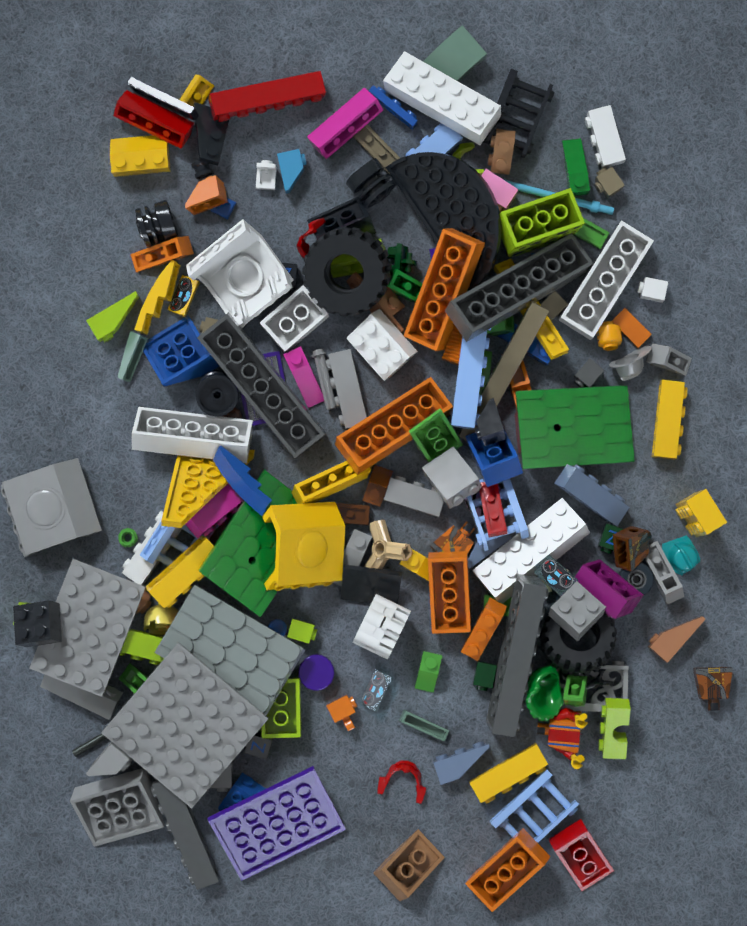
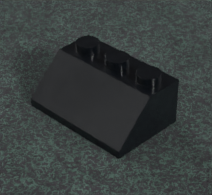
(347, 215)

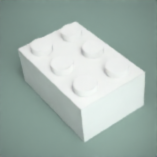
(294, 319)
(381, 344)

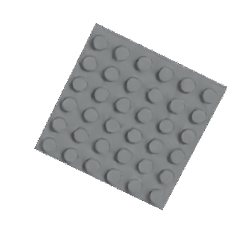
(185, 725)

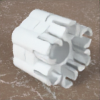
(381, 626)

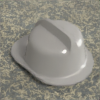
(631, 364)

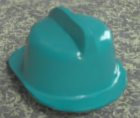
(681, 554)

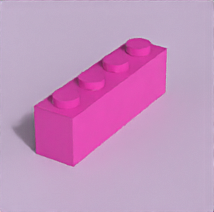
(345, 123)
(215, 512)

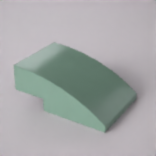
(457, 55)

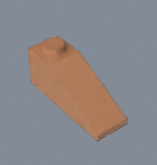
(671, 640)

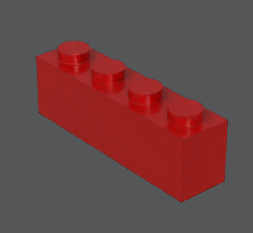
(153, 119)

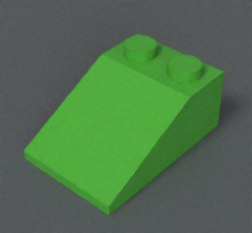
(434, 436)

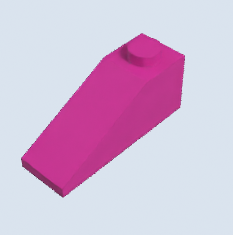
(304, 377)

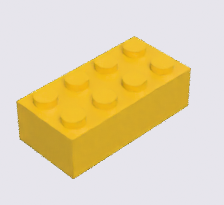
(700, 513)
(180, 573)

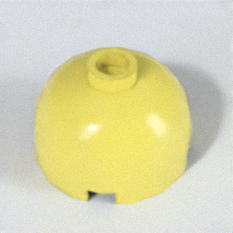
(159, 619)

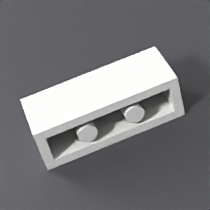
(605, 137)

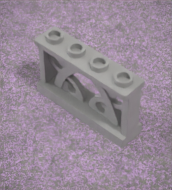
(595, 704)

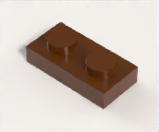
(354, 513)

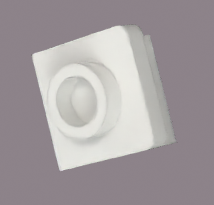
(266, 175)

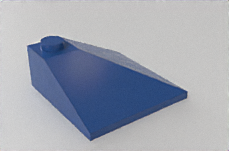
(178, 353)

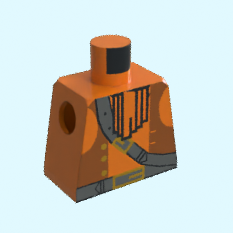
(454, 539)

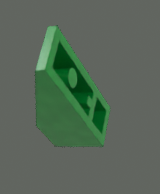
(576, 167)

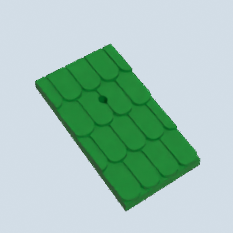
(591, 425)
(247, 550)

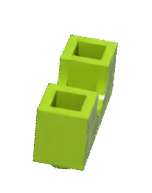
(615, 714)

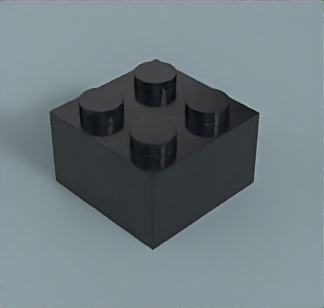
(37, 623)

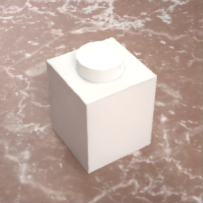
(653, 289)

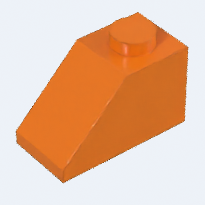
(206, 195)

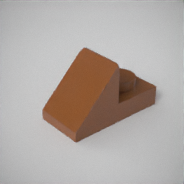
(377, 485)

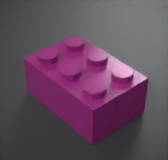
(609, 588)

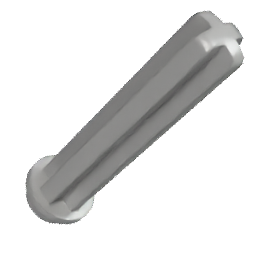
(324, 378)

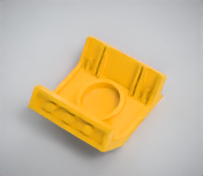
(307, 545)

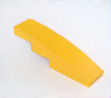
(161, 291)

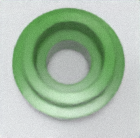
(121, 537)

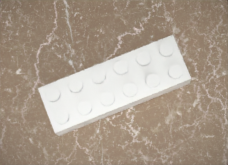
(442, 98)
(606, 280)
(190, 434)
(549, 534)

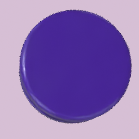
(316, 672)

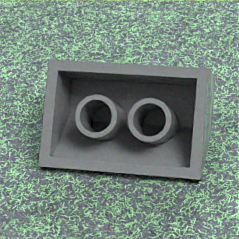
(109, 761)

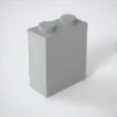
(452, 477)

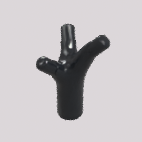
(598, 682)

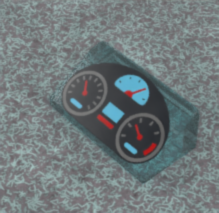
(555, 575)
(376, 690)

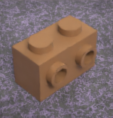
(503, 150)

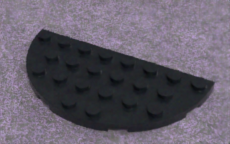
(453, 196)

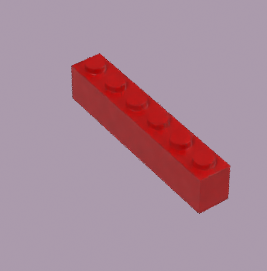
(266, 96)

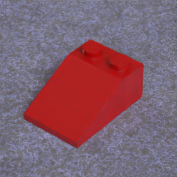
(581, 855)

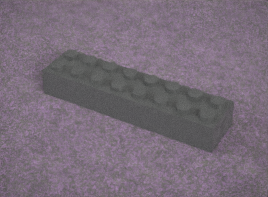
(518, 286)
(261, 385)
(516, 655)

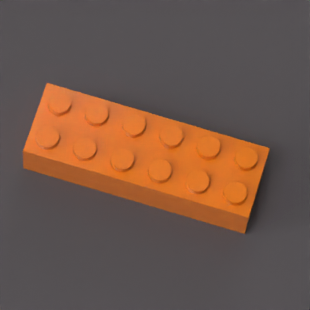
(444, 281)
(390, 426)

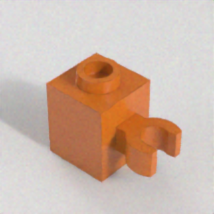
(341, 709)

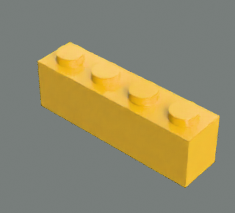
(668, 419)
(327, 483)
(508, 772)

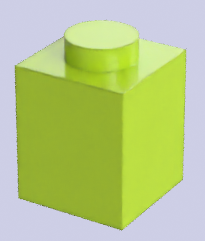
(302, 631)

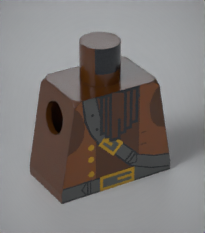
(630, 547)
(713, 684)

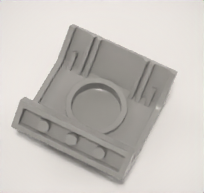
(50, 506)

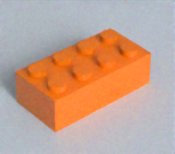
(449, 592)
(507, 870)

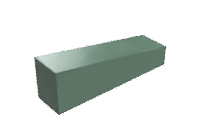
(132, 354)
(423, 725)

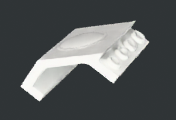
(241, 273)

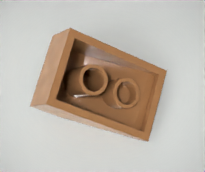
(409, 865)

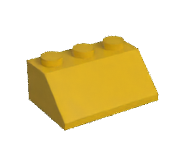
(139, 156)

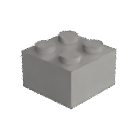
(577, 611)

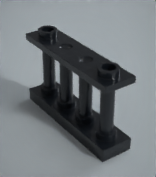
(506, 99)

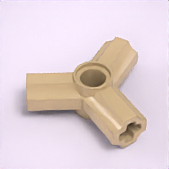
(383, 547)

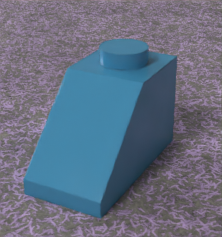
(291, 167)

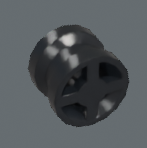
(202, 169)

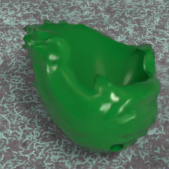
(544, 693)

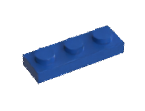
(394, 107)

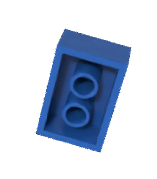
(494, 461)

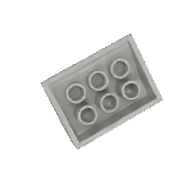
(117, 807)

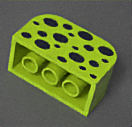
(540, 222)

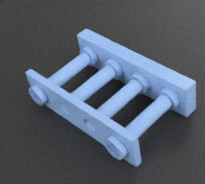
(512, 509)
(160, 537)
(529, 793)

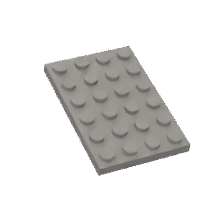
(94, 625)

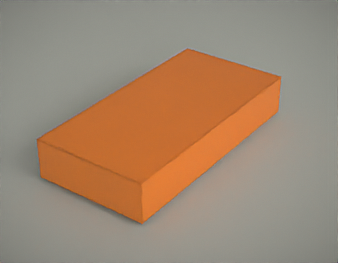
(631, 328)

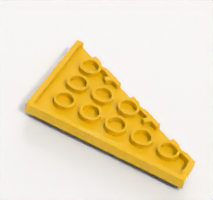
(191, 488)

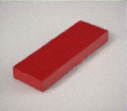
(493, 510)

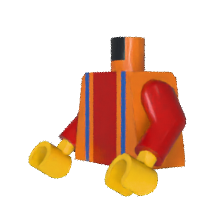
(564, 734)

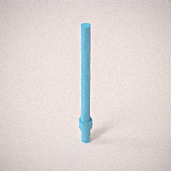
(594, 206)

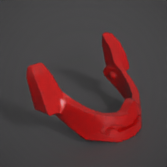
(302, 246)
(406, 766)

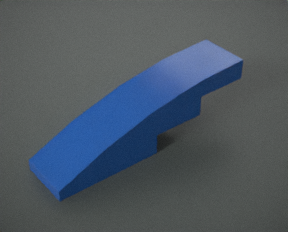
(239, 479)

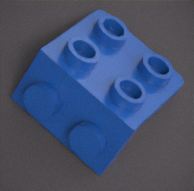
(242, 789)

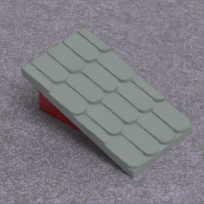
(233, 646)

